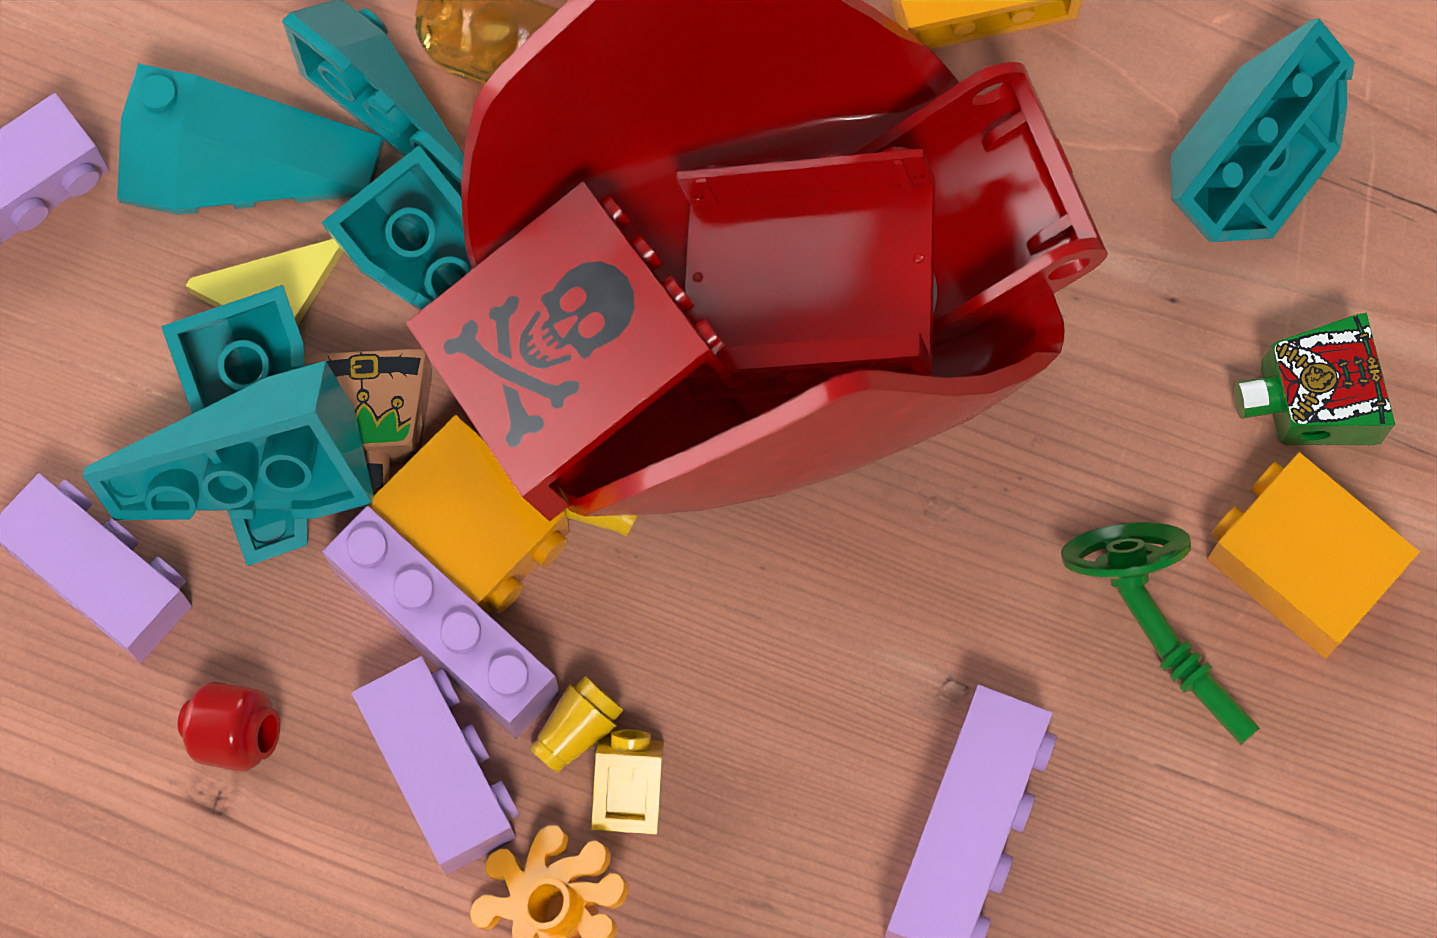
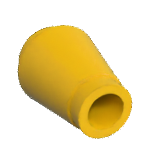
(576, 724)

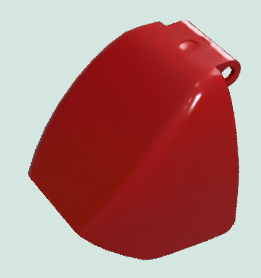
(676, 85)

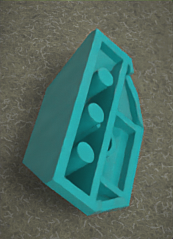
(1264, 138)

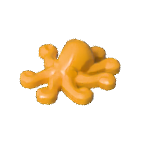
(544, 895)

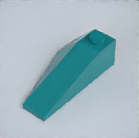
(362, 72)
(216, 145)
(225, 353)
(264, 448)

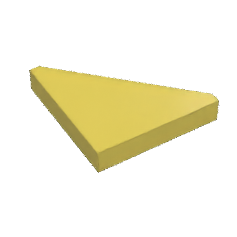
(298, 270)

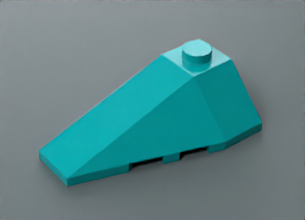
(405, 230)

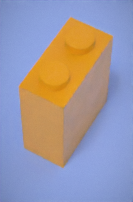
(469, 517)
(1310, 553)

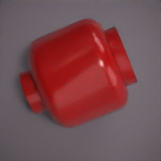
(229, 726)

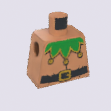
(389, 403)

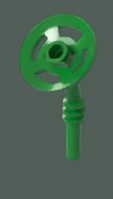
(1128, 568)

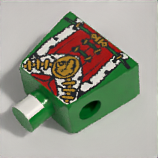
(1322, 387)

